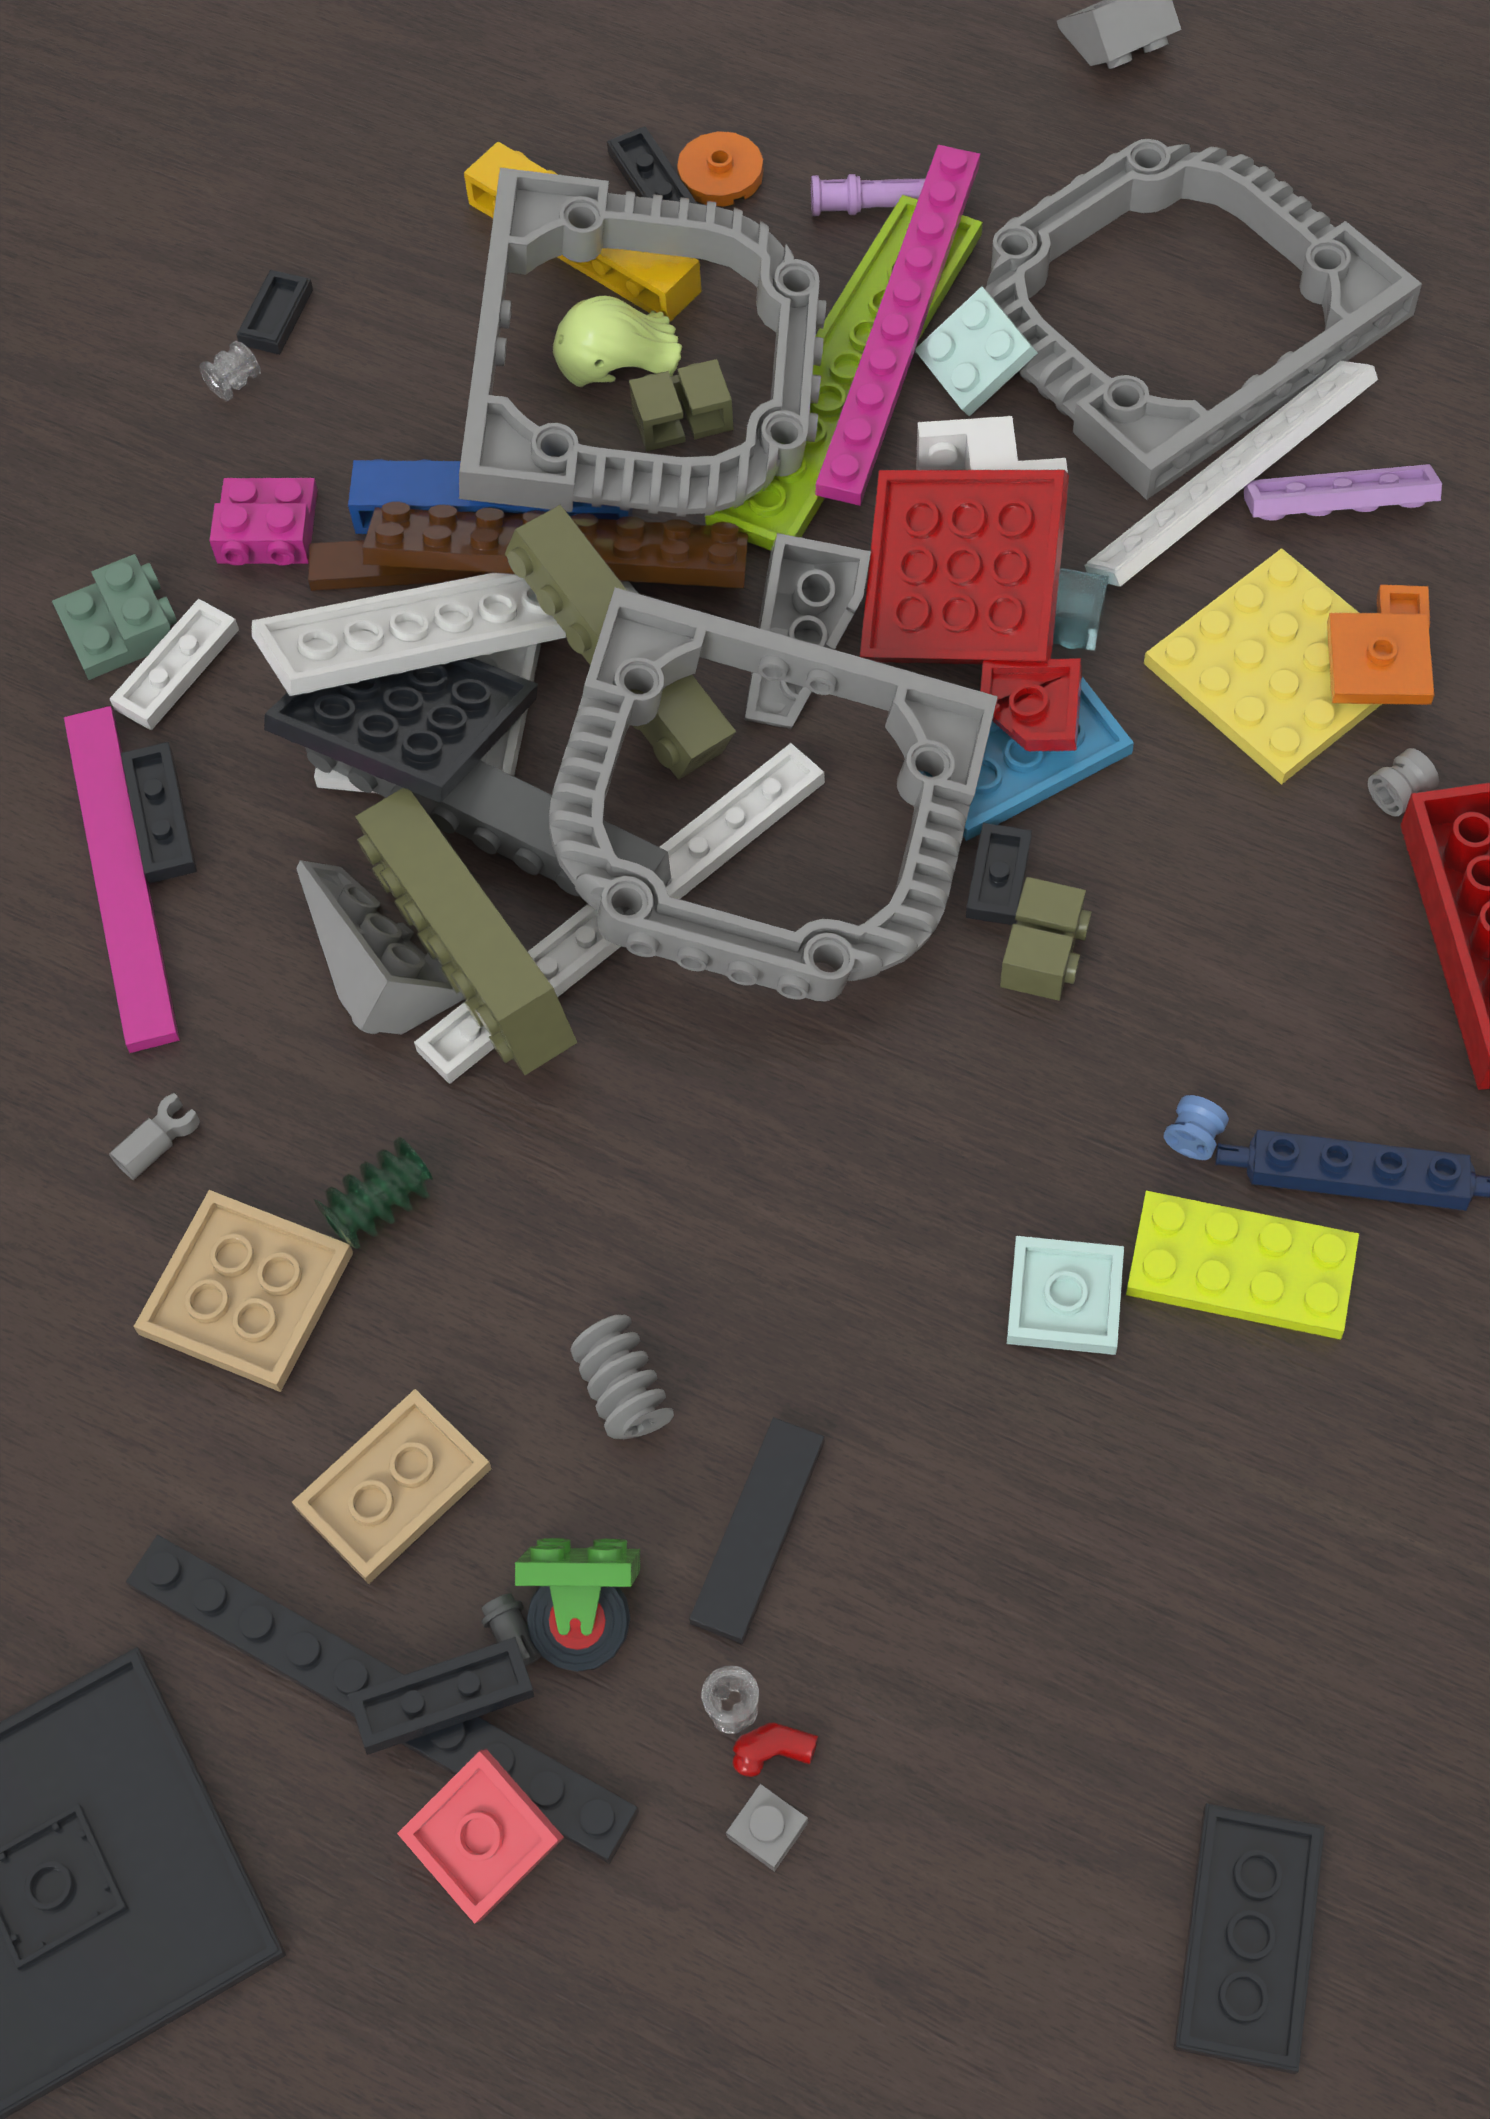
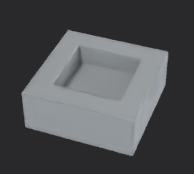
(767, 1827)

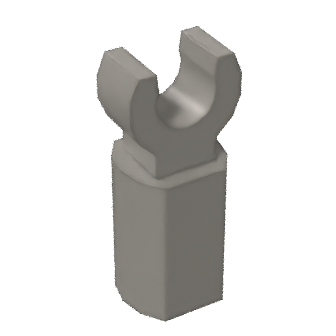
(153, 1137)

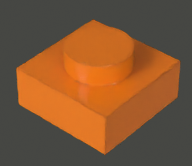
(1403, 600)

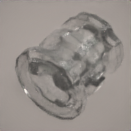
(230, 370)
(718, 1688)

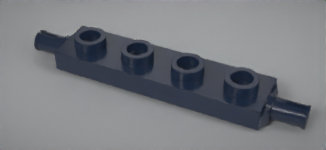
(1357, 1169)

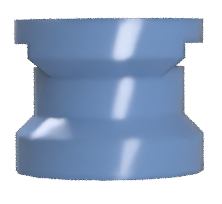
(1196, 1127)

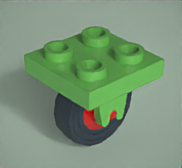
(578, 1609)

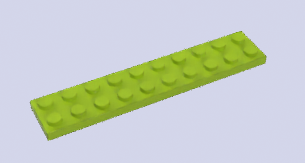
(791, 500)

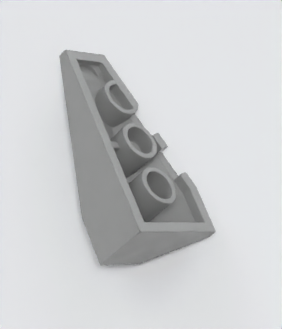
(371, 960)

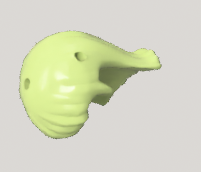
(611, 335)

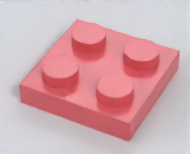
(480, 1835)

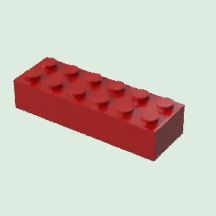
(1451, 862)

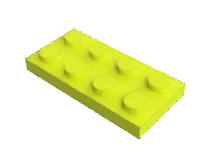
(1243, 1264)

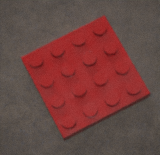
(964, 566)

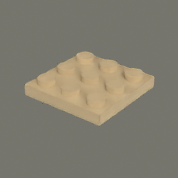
(244, 1290)

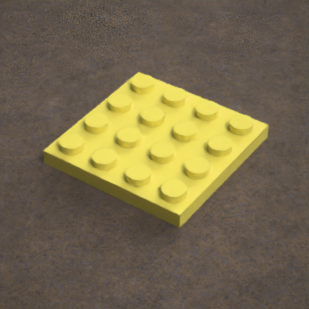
(1263, 666)

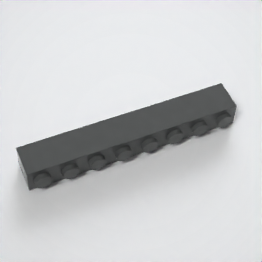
(507, 819)

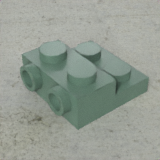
(115, 616)

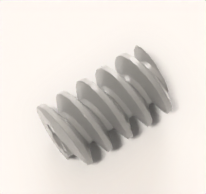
(616, 1379)

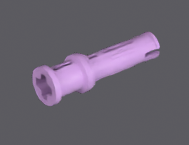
(854, 194)

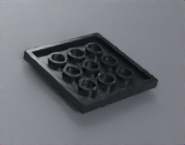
(409, 726)

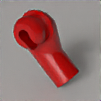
(768, 1741)

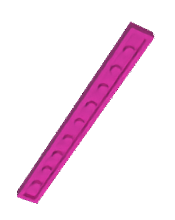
(897, 326)

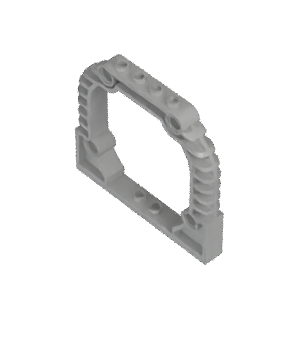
(575, 217)
(1160, 438)
(932, 721)

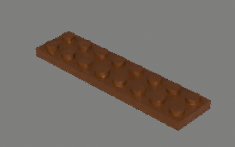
(630, 546)

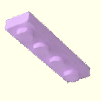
(1342, 490)

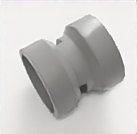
(1409, 774)

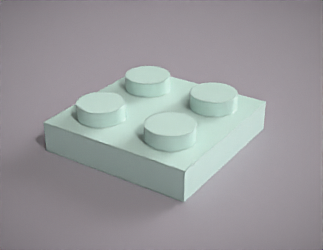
(975, 351)
(1065, 1295)

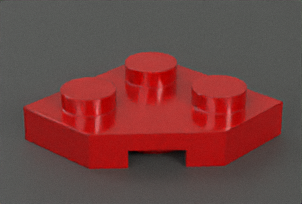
(1036, 701)

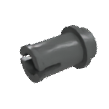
(506, 1621)

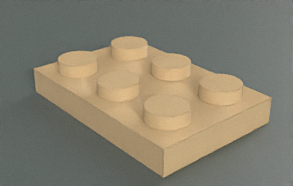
(391, 1486)

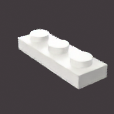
(174, 664)

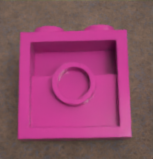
(264, 521)

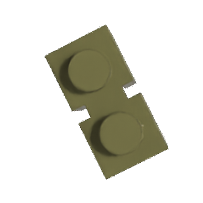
(702, 396)
(1043, 940)

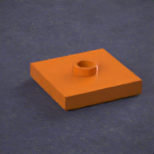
(1380, 658)

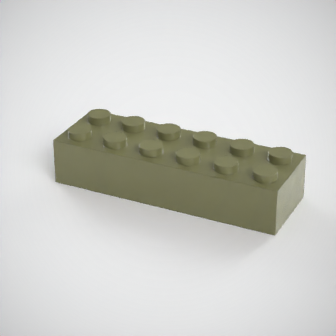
(464, 932)

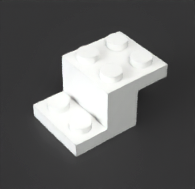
(974, 446)

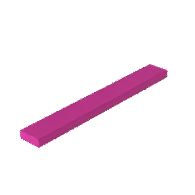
(121, 882)

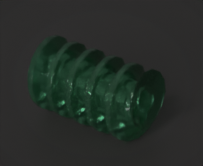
(376, 1193)

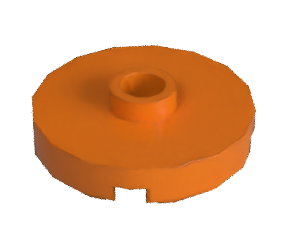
(721, 167)

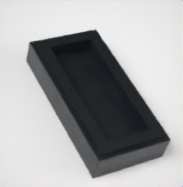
(275, 311)

